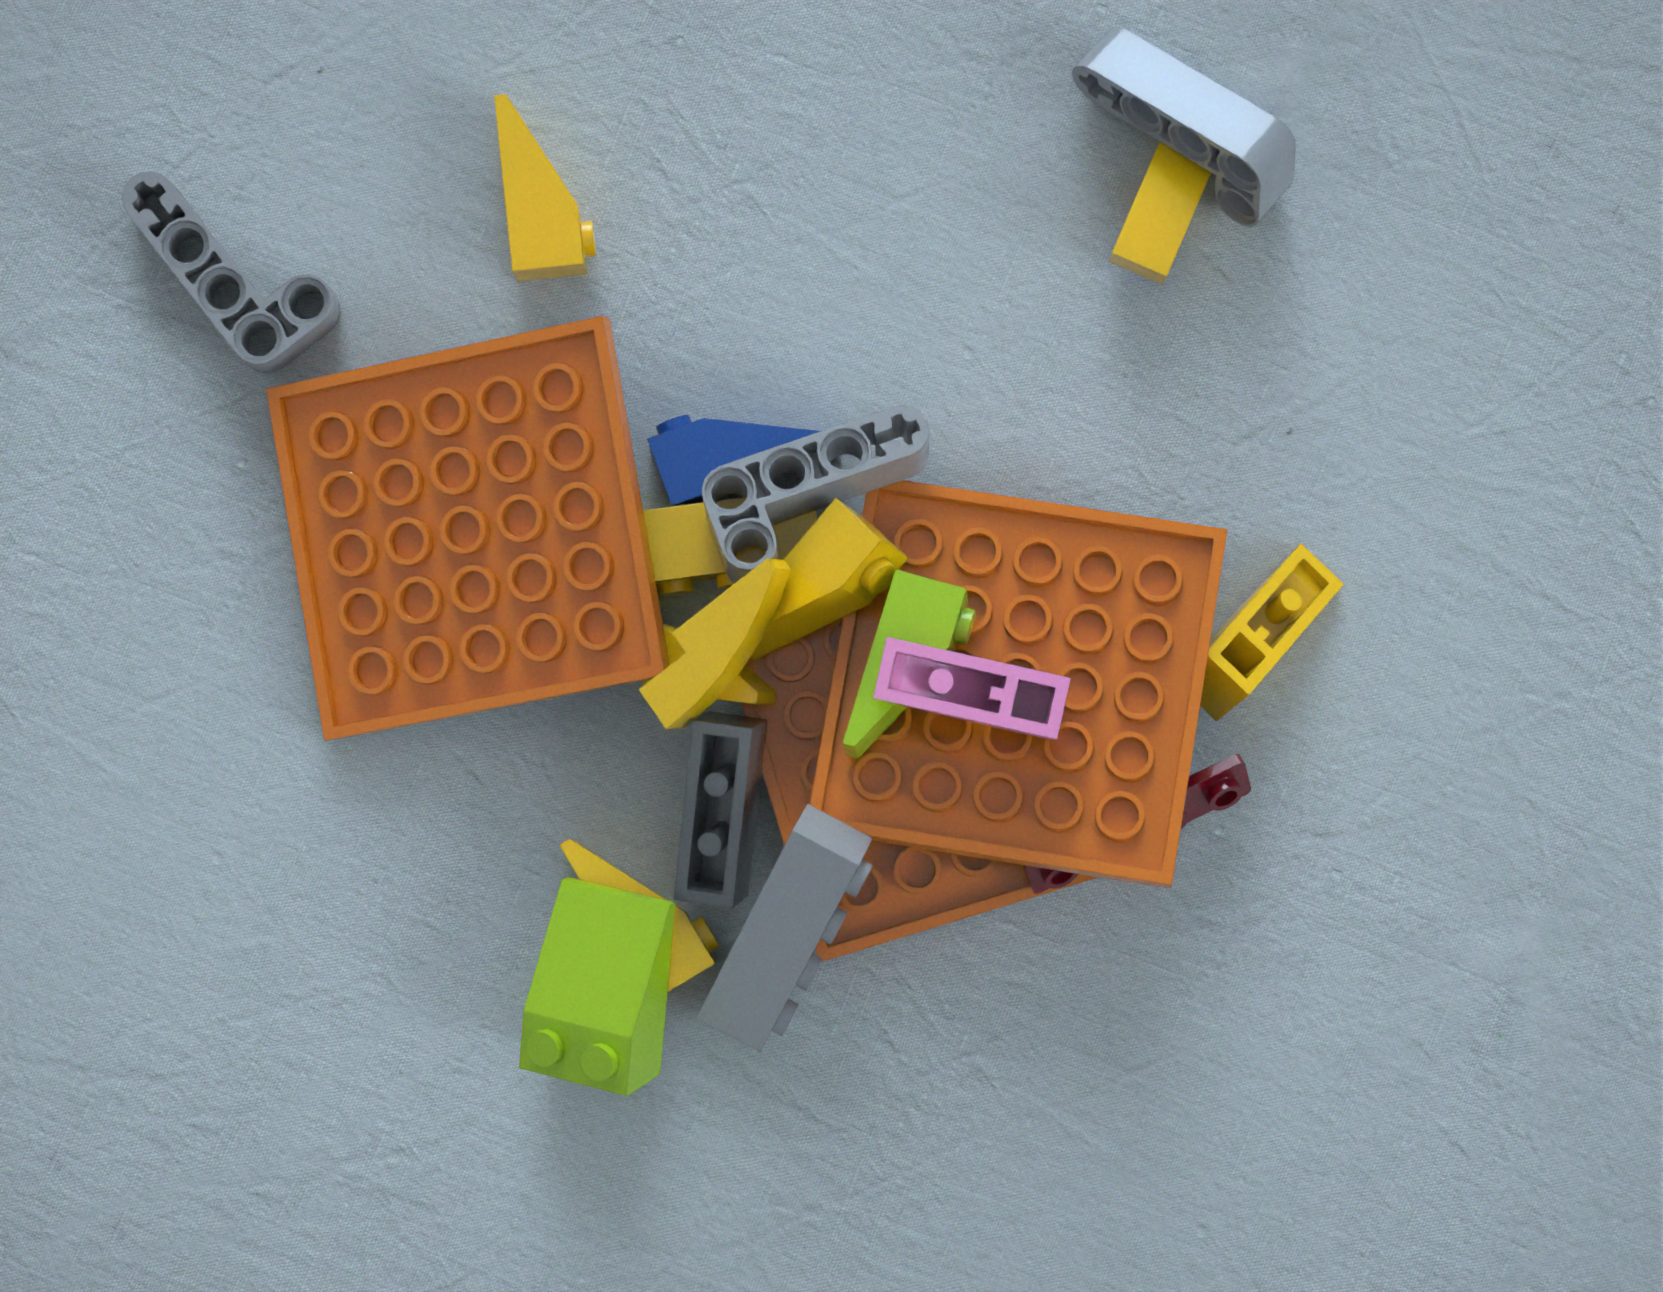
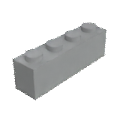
(785, 927)

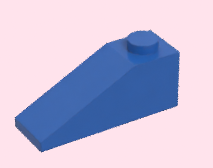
(691, 450)

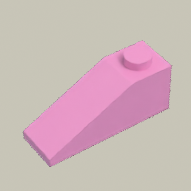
(972, 688)

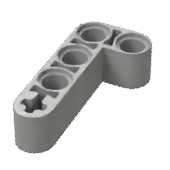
(1195, 117)
(217, 267)
(821, 484)

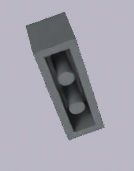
(720, 809)

